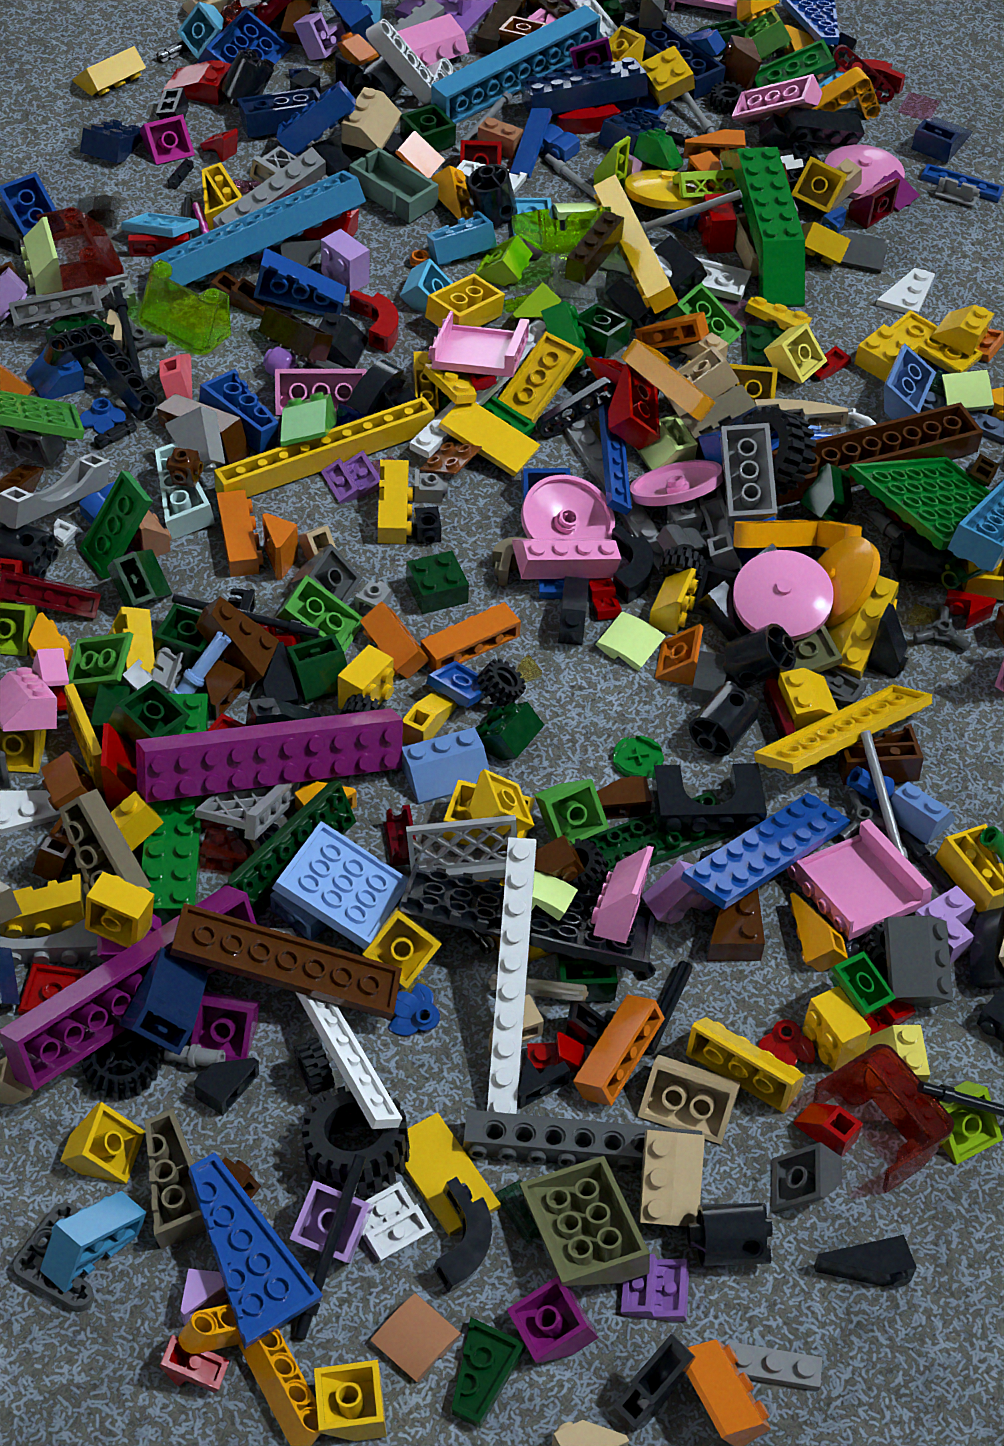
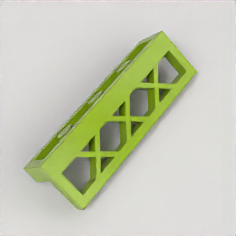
(698, 178)

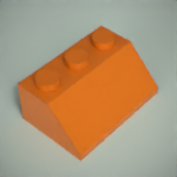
(727, 1393)

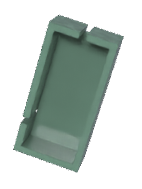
(395, 185)

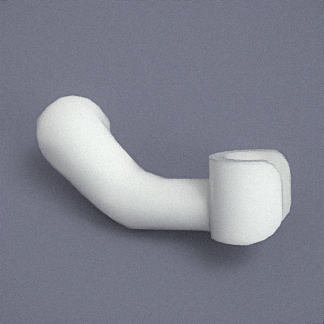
(854, 416)

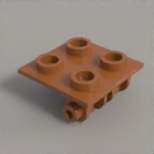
(450, 458)

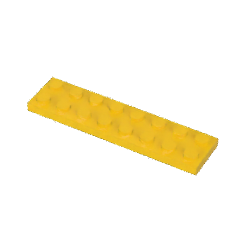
(842, 728)

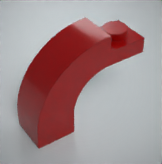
(885, 70)
(383, 312)

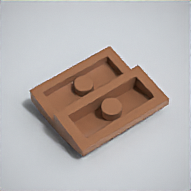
(416, 1337)

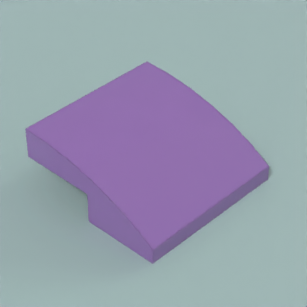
(352, 478)
(660, 1293)

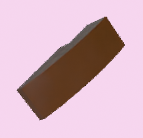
(240, 293)

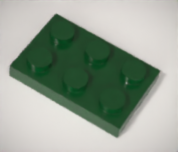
(756, 341)

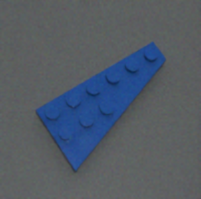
(817, 17)
(256, 1267)

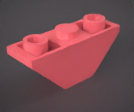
(176, 375)

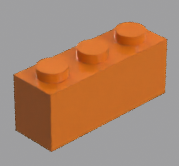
(394, 640)

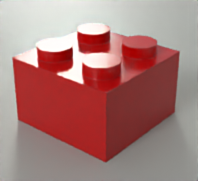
(718, 226)

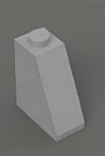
(199, 432)

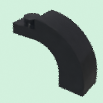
(377, 379)
(636, 577)
(463, 1261)

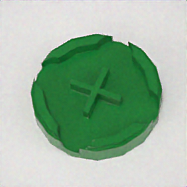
(637, 756)

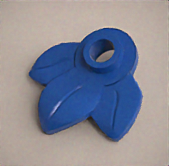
(102, 416)
(410, 1008)

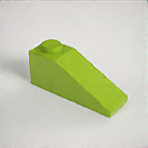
(614, 163)

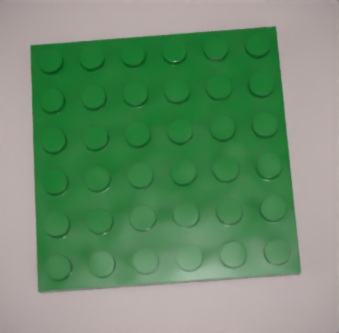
(924, 492)

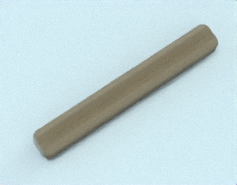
(549, 989)

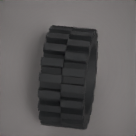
(793, 449)
(332, 1164)

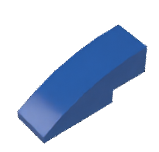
(708, 40)

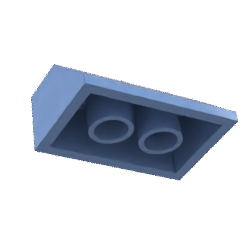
(907, 384)
(438, 764)

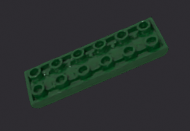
(639, 833)
(267, 864)

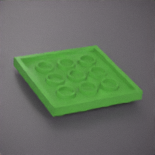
(40, 415)

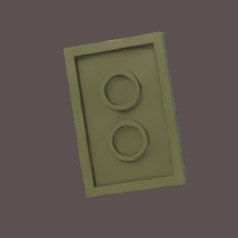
(817, 652)

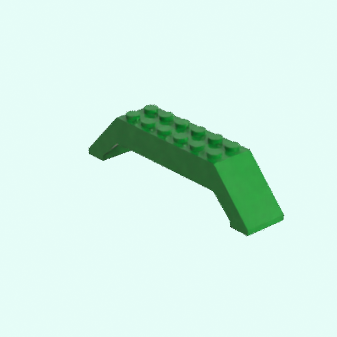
(771, 223)

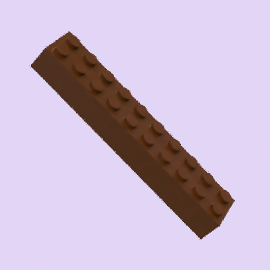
(928, 434)

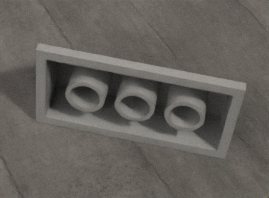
(748, 472)

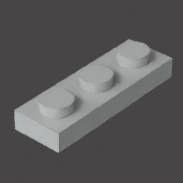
(778, 1366)

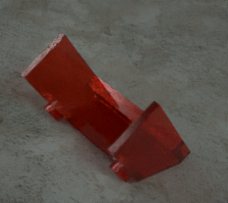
(95, 261)
(893, 1087)

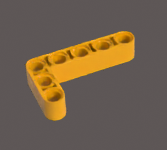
(848, 87)
(656, 369)
(792, 533)
(270, 1364)

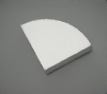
(64, 532)

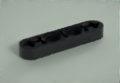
(578, 410)

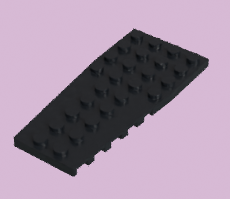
(480, 908)

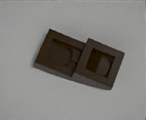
(983, 470)

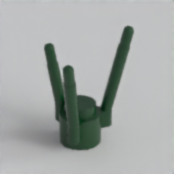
(957, 575)

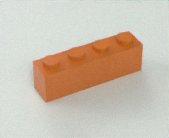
(238, 533)
(472, 636)
(619, 1050)

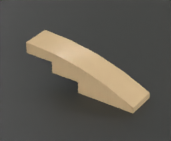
(813, 412)

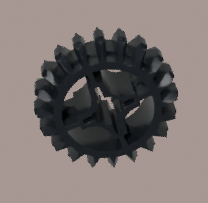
(122, 1075)

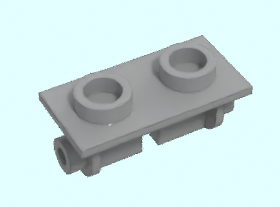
(948, 189)
(169, 666)

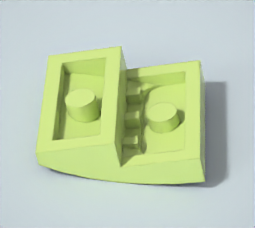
(562, 210)
(969, 388)
(630, 640)
(552, 894)

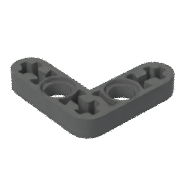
(37, 1279)

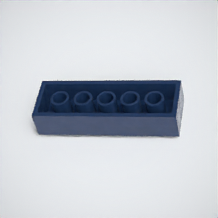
(705, 68)
(585, 86)

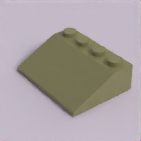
(587, 1225)

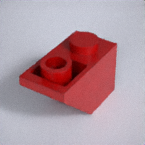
(830, 1126)

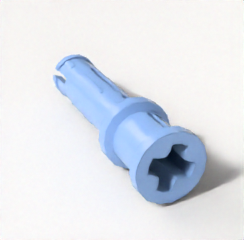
(194, 677)

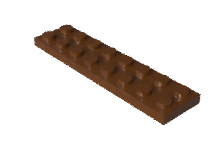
(286, 961)

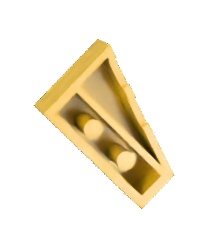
(218, 191)
(393, 502)
(139, 623)
(973, 868)
(47, 909)

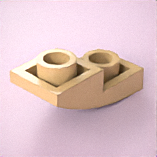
(115, 328)

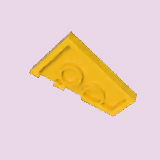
(785, 318)
(452, 383)

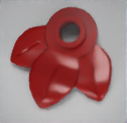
(788, 1048)

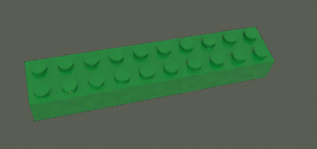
(174, 848)

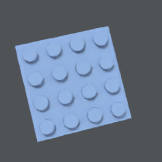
(342, 885)

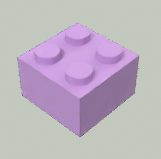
(345, 260)
(318, 1215)

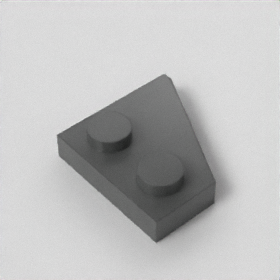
(843, 686)

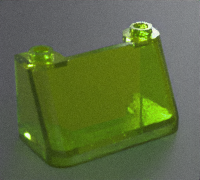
(545, 233)
(186, 317)

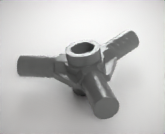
(143, 338)
(942, 631)
(859, 814)

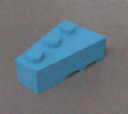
(462, 239)
(89, 1236)

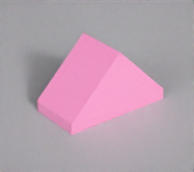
(51, 666)

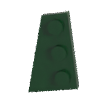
(484, 1371)

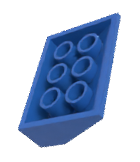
(244, 33)

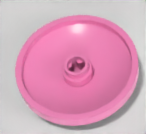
(872, 160)
(676, 483)
(566, 510)
(784, 591)

